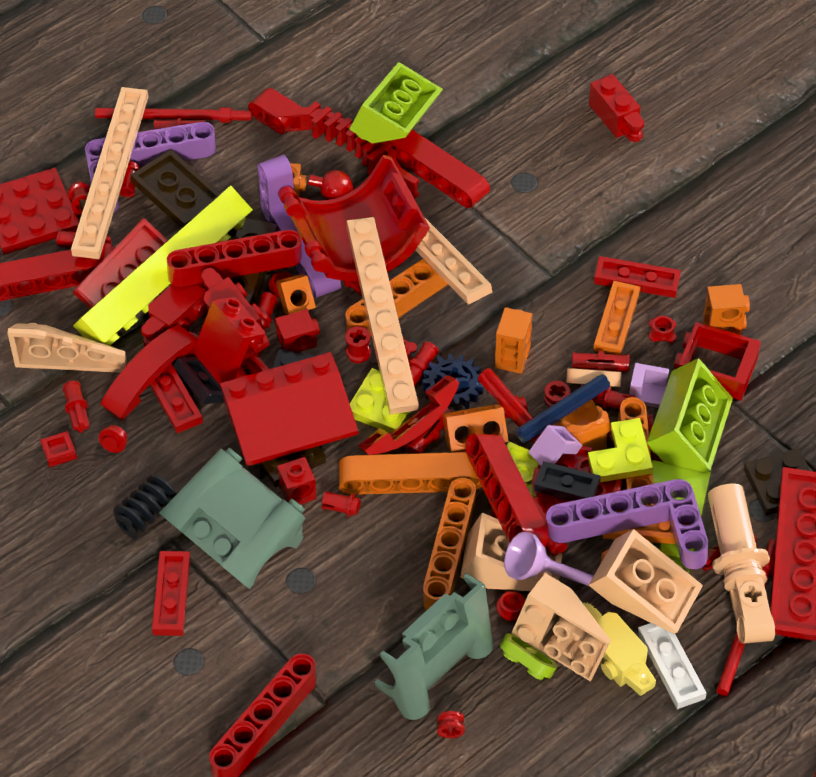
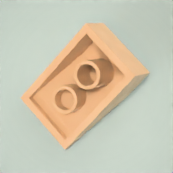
(486, 555)
(645, 582)

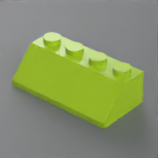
(395, 106)
(690, 418)

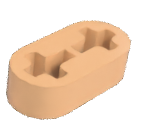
(583, 376)

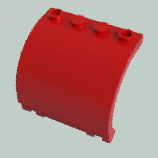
(379, 196)

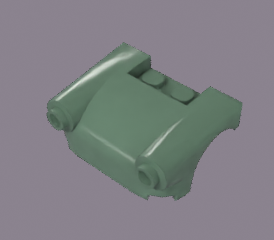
(235, 516)
(435, 644)

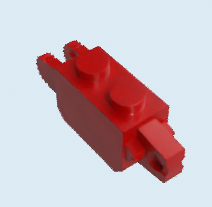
(220, 289)
(172, 308)

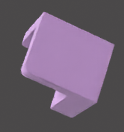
(649, 384)
(553, 443)

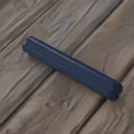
(563, 408)

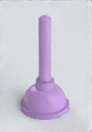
(528, 557)

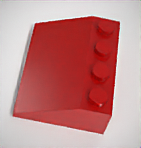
(288, 409)

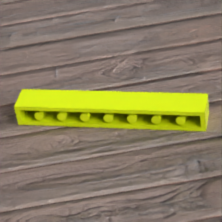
(151, 277)

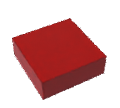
(58, 449)

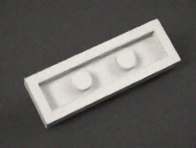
(672, 665)

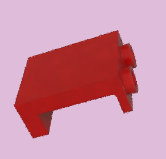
(226, 339)

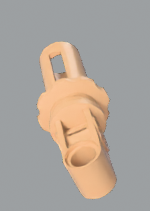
(741, 564)

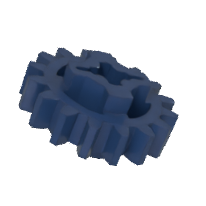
(464, 372)

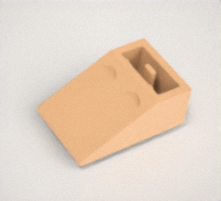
(562, 627)

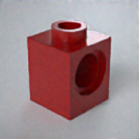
(297, 331)
(297, 481)

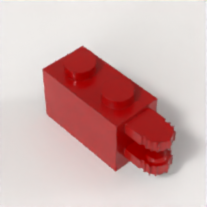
(616, 108)

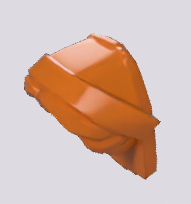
(588, 425)

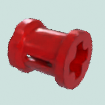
(78, 195)
(357, 341)

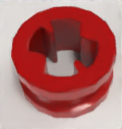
(558, 388)
(450, 724)

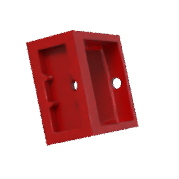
(725, 343)

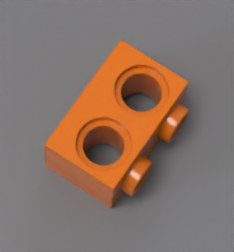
(726, 308)
(513, 340)
(474, 420)

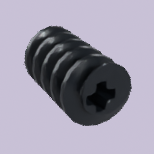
(143, 503)

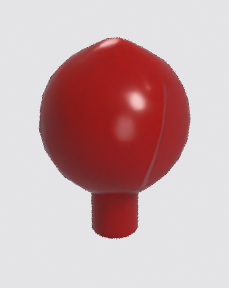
(333, 184)

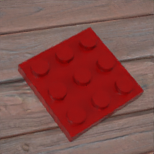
(34, 211)

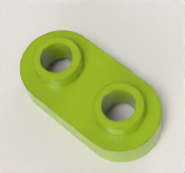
(537, 662)

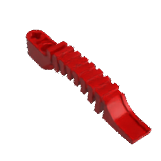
(286, 116)

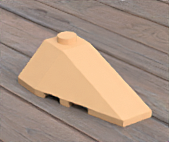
(53, 348)

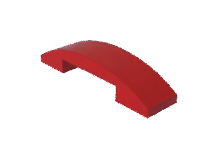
(145, 368)
(440, 396)

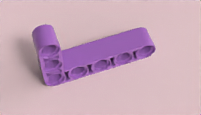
(187, 141)
(272, 177)
(635, 515)

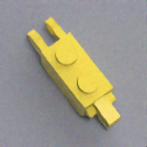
(625, 654)

